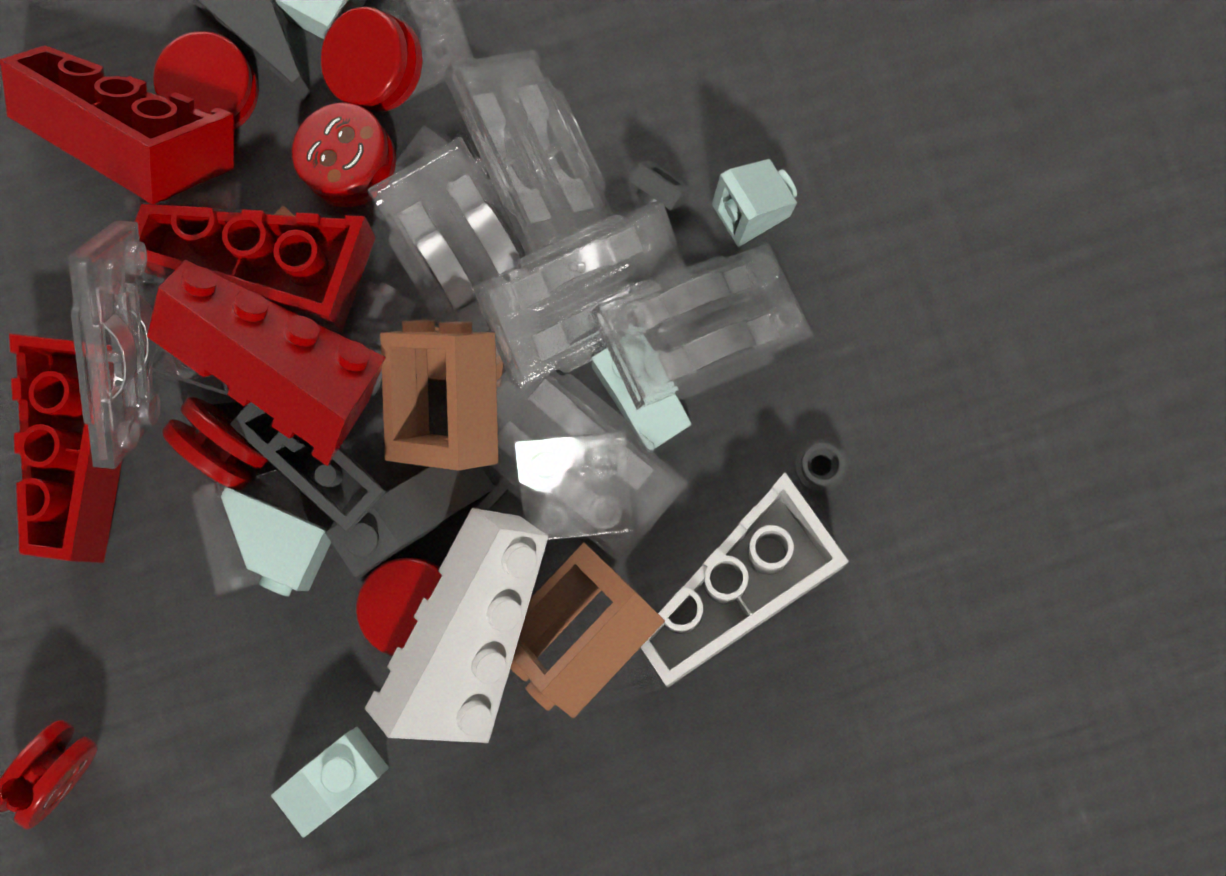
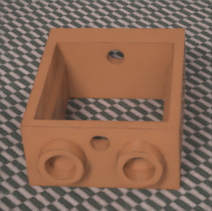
(470, 396)
(601, 648)

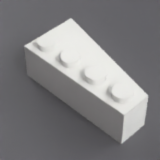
(750, 577)
(465, 636)

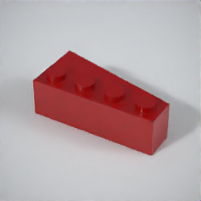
(116, 125)
(290, 260)
(266, 356)
(62, 498)

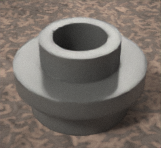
(835, 457)

